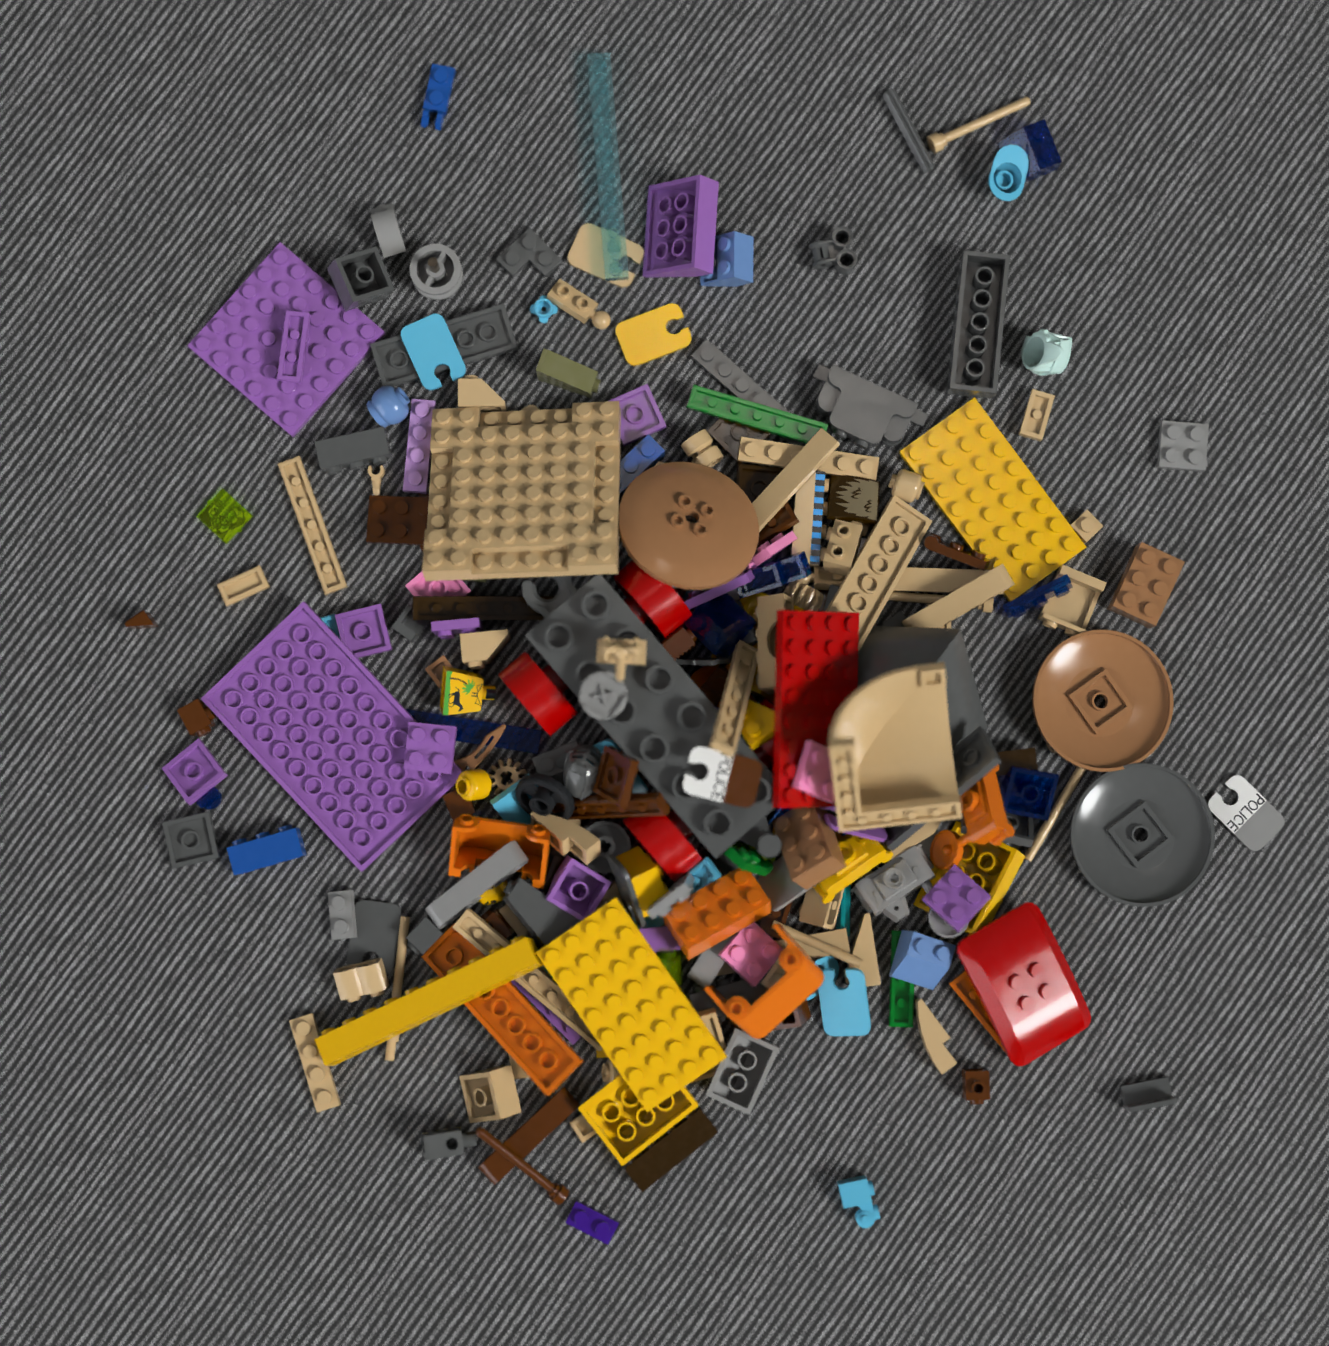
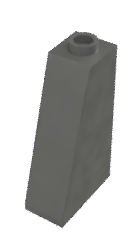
(536, 913)

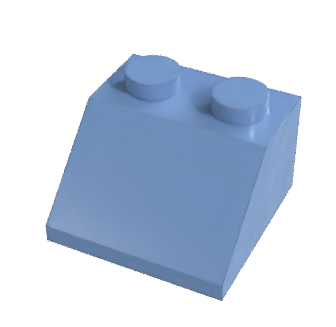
(921, 959)

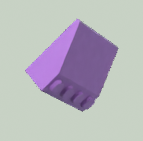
(681, 228)

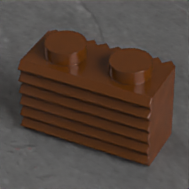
(680, 643)

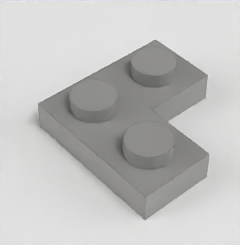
(677, 891)

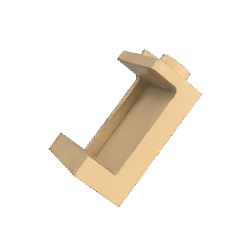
(1075, 608)

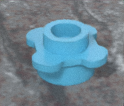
(537, 309)

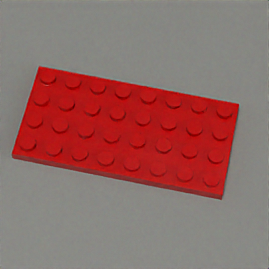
(811, 683)

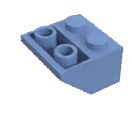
(731, 261)

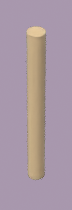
(821, 946)

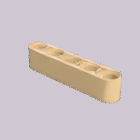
(962, 600)

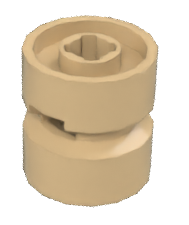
(701, 449)

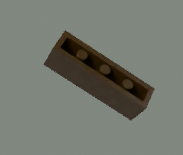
(670, 1149)

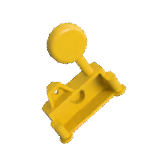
(859, 856)

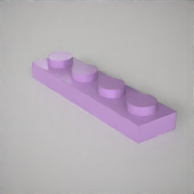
(418, 447)

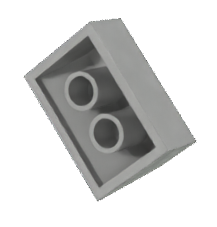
(743, 1071)

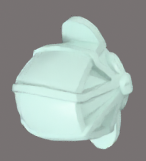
(1046, 352)

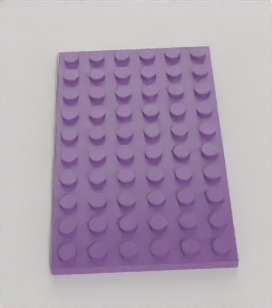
(328, 735)

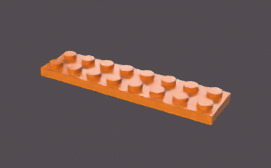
(509, 1018)

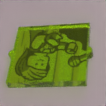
(224, 516)

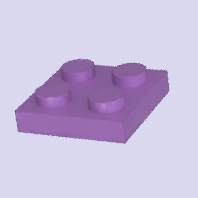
(639, 415)
(448, 628)
(364, 630)
(430, 747)
(194, 771)
(956, 898)

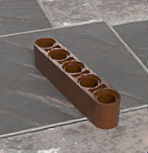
(530, 1134)

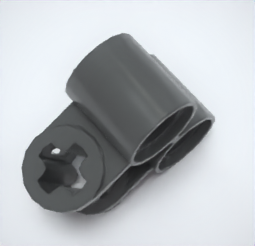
(833, 252)

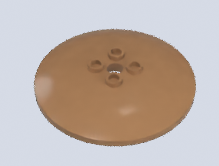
(685, 552)
(1134, 692)

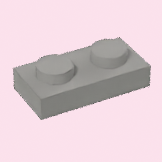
(342, 914)

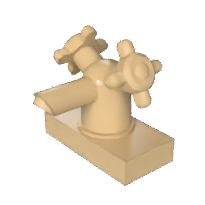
(622, 653)

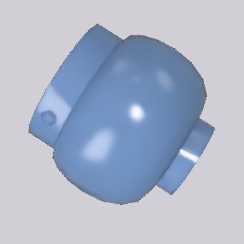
(388, 405)

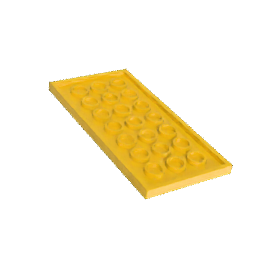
(992, 497)
(631, 1004)

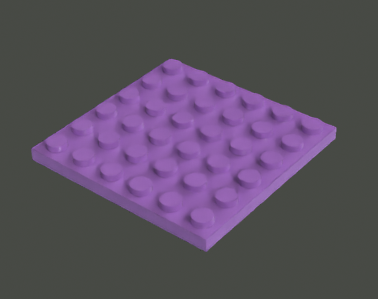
(248, 332)

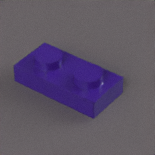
(592, 1222)

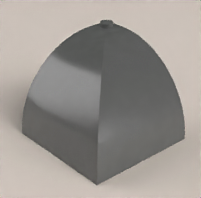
(903, 647)

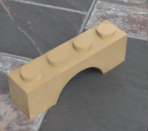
(766, 637)

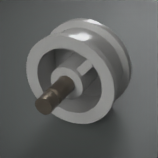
(436, 271)

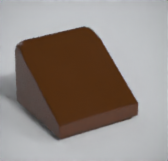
(141, 620)

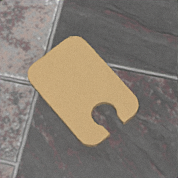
(588, 254)

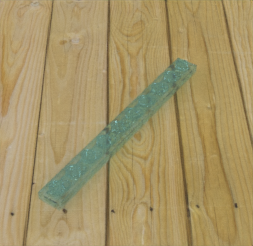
(607, 167)

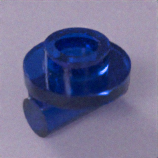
(211, 799)

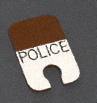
(728, 779)

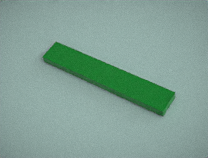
(753, 414)

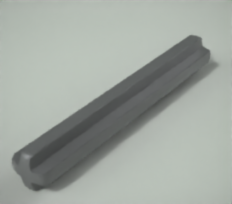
(908, 130)

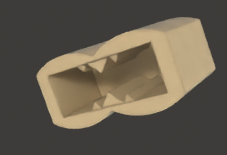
(361, 979)

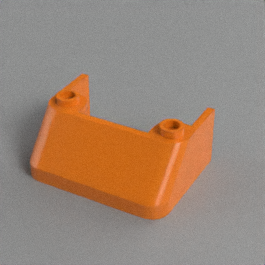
(781, 999)

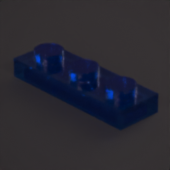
(1038, 597)

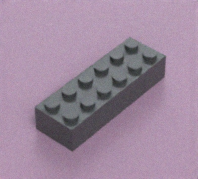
(978, 324)

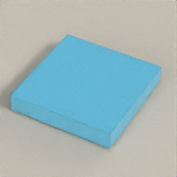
(509, 807)

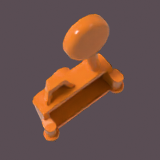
(983, 819)

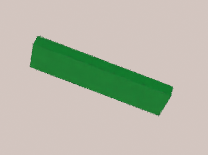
(900, 994)

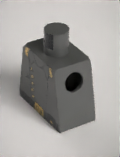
(435, 1142)

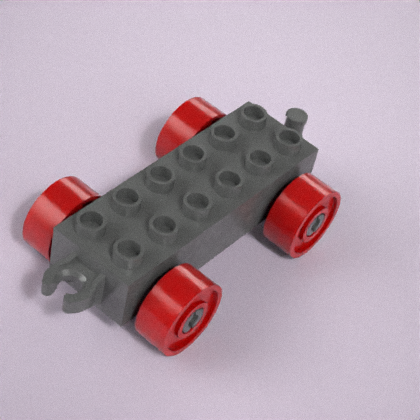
(662, 715)

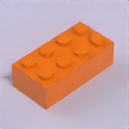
(717, 912)

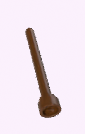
(557, 1192)

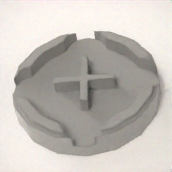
(603, 695)

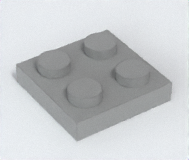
(1183, 446)

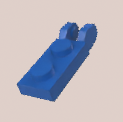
(438, 94)

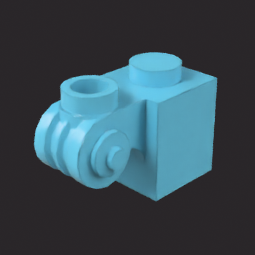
(858, 1192)

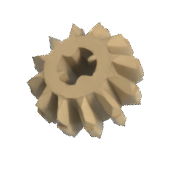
(804, 596)
(505, 769)

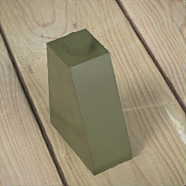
(567, 374)

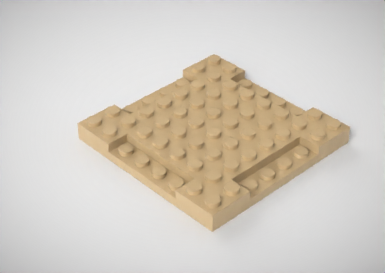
(523, 493)

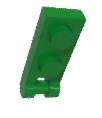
(749, 861)

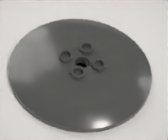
(1176, 840)

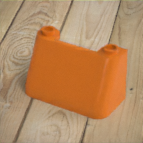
(479, 838)

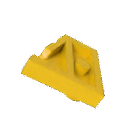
(757, 724)

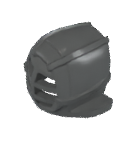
(579, 774)

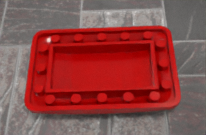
(1024, 983)

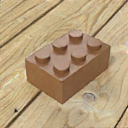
(1146, 585)
(808, 845)

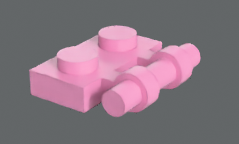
(768, 550)

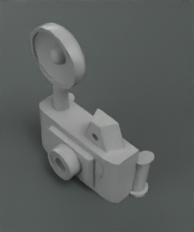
(897, 880)

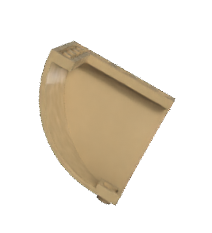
(894, 752)

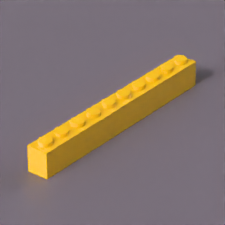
(428, 1001)

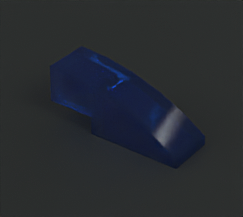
(776, 574)

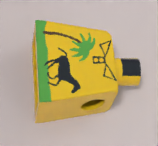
(463, 691)

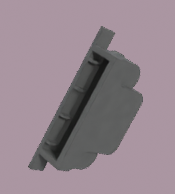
(864, 409)

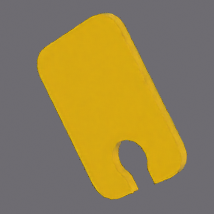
(646, 335)

